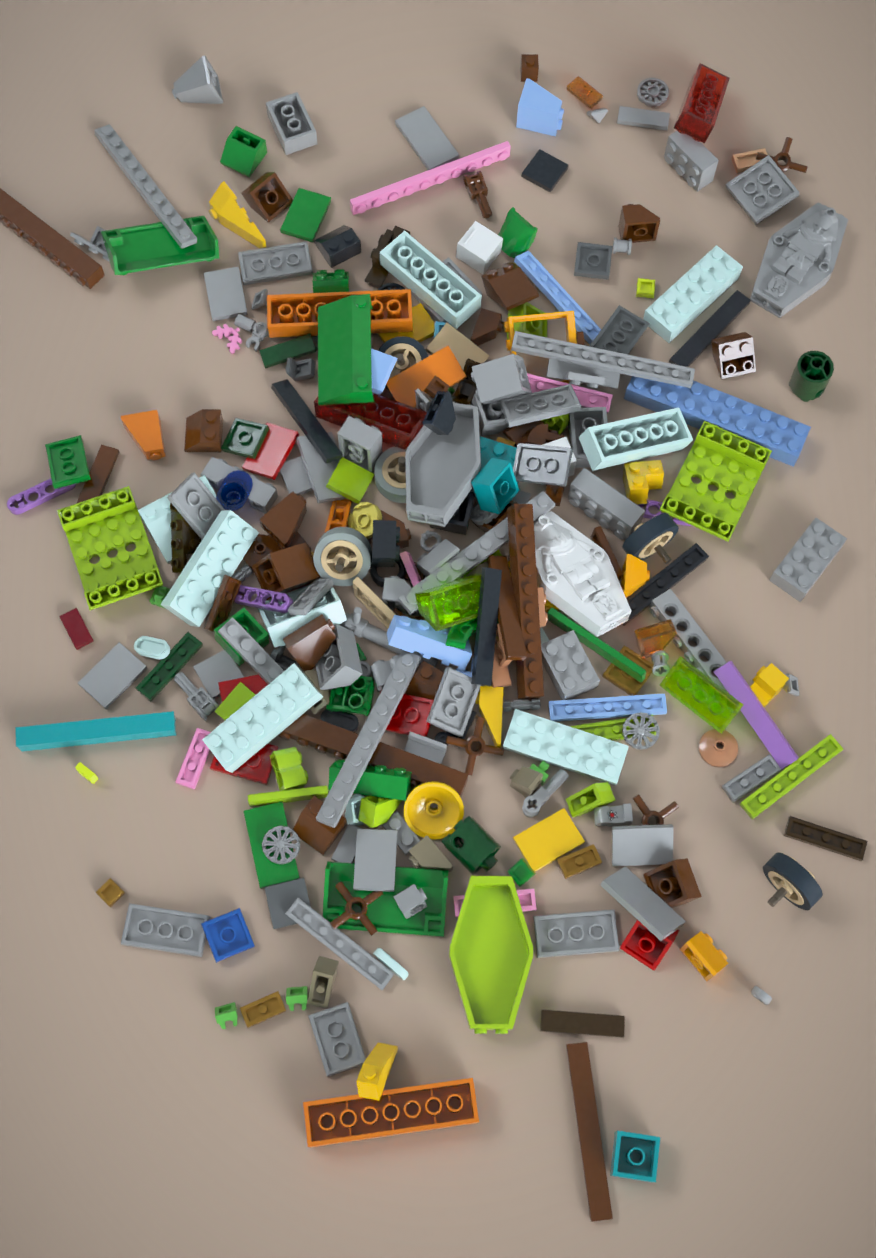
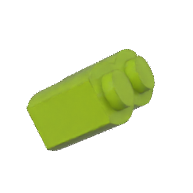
(288, 769)

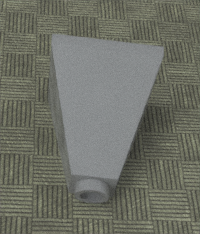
(199, 84)

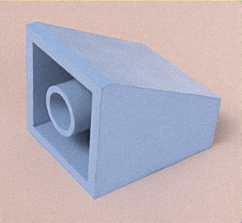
(539, 110)
(382, 367)

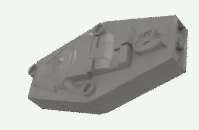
(799, 259)
(442, 468)

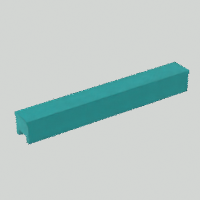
(96, 731)

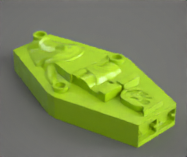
(491, 954)

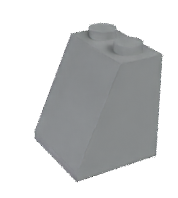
(501, 379)

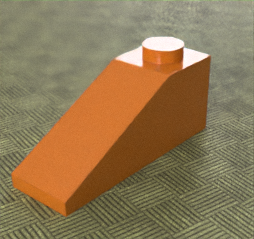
(339, 514)

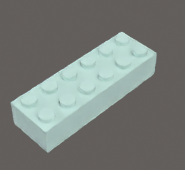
(430, 279)
(692, 294)
(635, 438)
(203, 574)
(262, 718)
(565, 747)

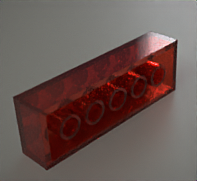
(701, 103)
(394, 419)

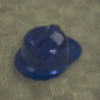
(235, 490)

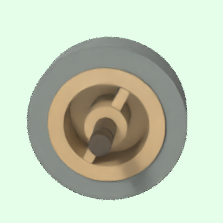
(391, 474)
(342, 555)

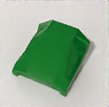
(516, 234)
(353, 698)

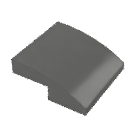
(281, 897)

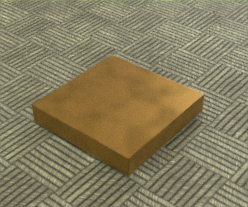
(622, 679)

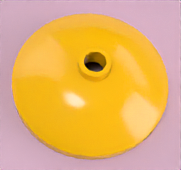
(430, 821)

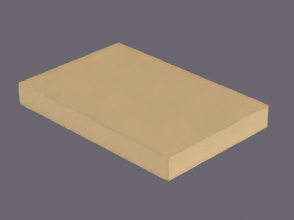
(459, 345)
(372, 602)

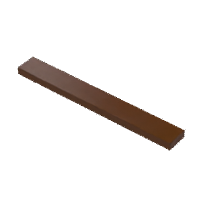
(589, 1132)

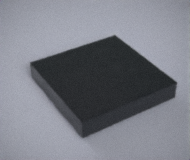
(545, 170)

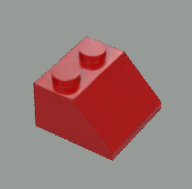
(646, 946)

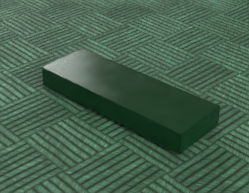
(293, 348)

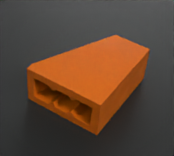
(146, 432)

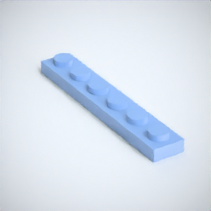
(606, 707)

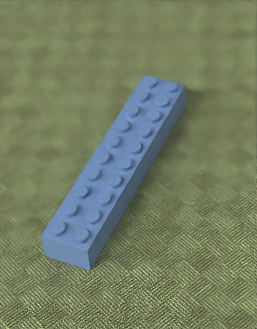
(723, 410)

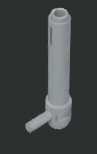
(370, 632)

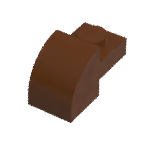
(539, 435)

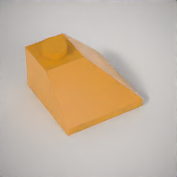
(634, 575)

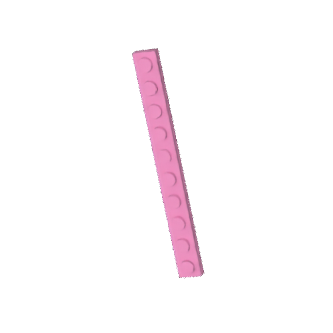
(429, 178)

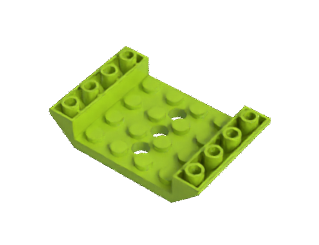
(721, 461)
(108, 525)

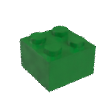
(251, 626)

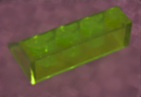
(450, 602)
(701, 695)

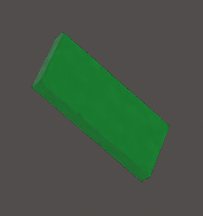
(258, 823)

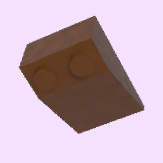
(509, 286)

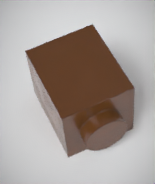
(529, 67)

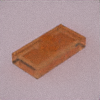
(584, 92)

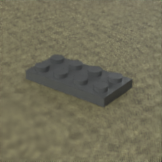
(620, 332)

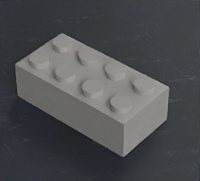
(605, 504)
(808, 559)

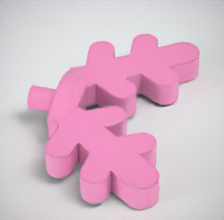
(233, 339)

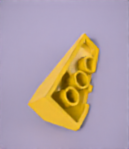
(228, 213)

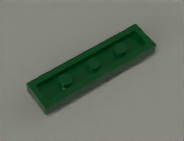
(169, 666)

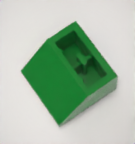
(243, 151)
(330, 281)

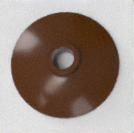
(253, 555)

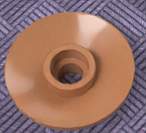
(715, 756)

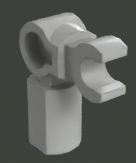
(259, 330)

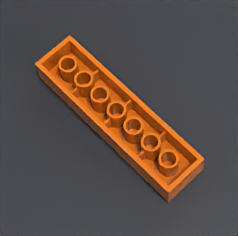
(298, 313)
(395, 1113)

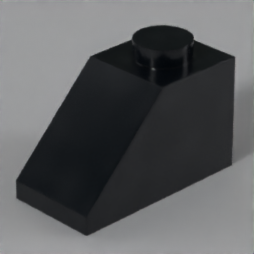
(440, 414)

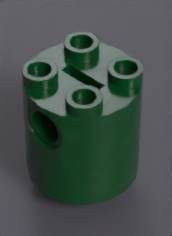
(811, 375)
(472, 846)

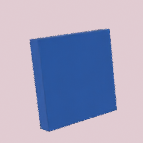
(227, 935)

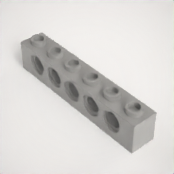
(669, 602)

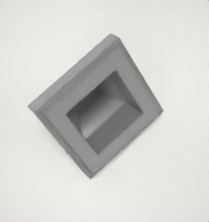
(597, 114)
(260, 299)
(792, 685)

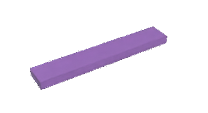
(756, 715)

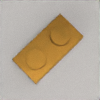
(579, 861)
(263, 1009)

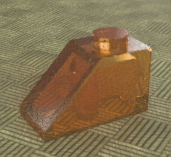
(654, 637)

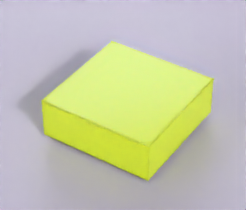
(645, 288)
(86, 773)

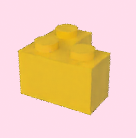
(641, 477)
(768, 683)

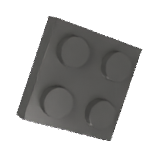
(593, 260)

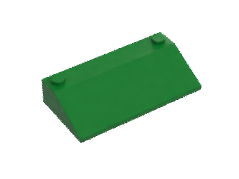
(154, 247)
(345, 351)
(384, 910)

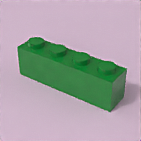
(378, 781)

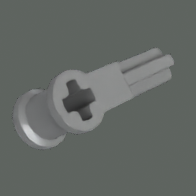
(198, 698)
(542, 795)

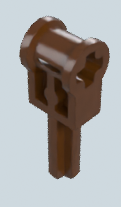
(478, 190)

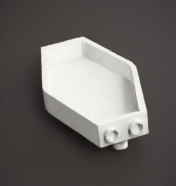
(578, 576)

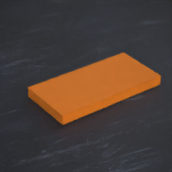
(418, 376)

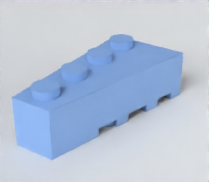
(421, 637)

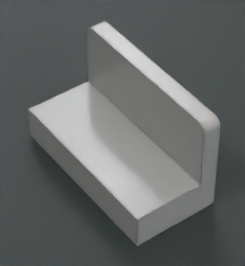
(426, 747)

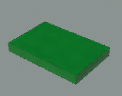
(305, 215)
(67, 462)

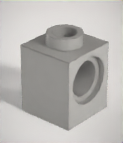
(411, 901)

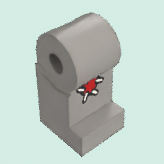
(613, 815)

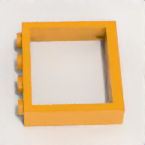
(569, 325)

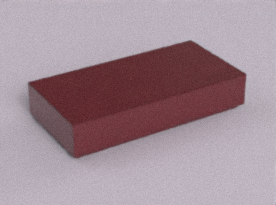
(76, 628)

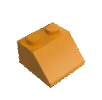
(704, 955)

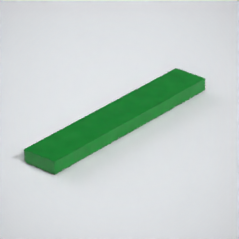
(597, 645)

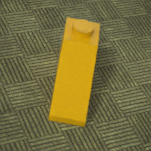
(491, 707)
(376, 1071)

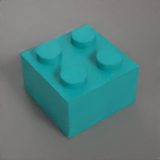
(495, 485)
(635, 1156)

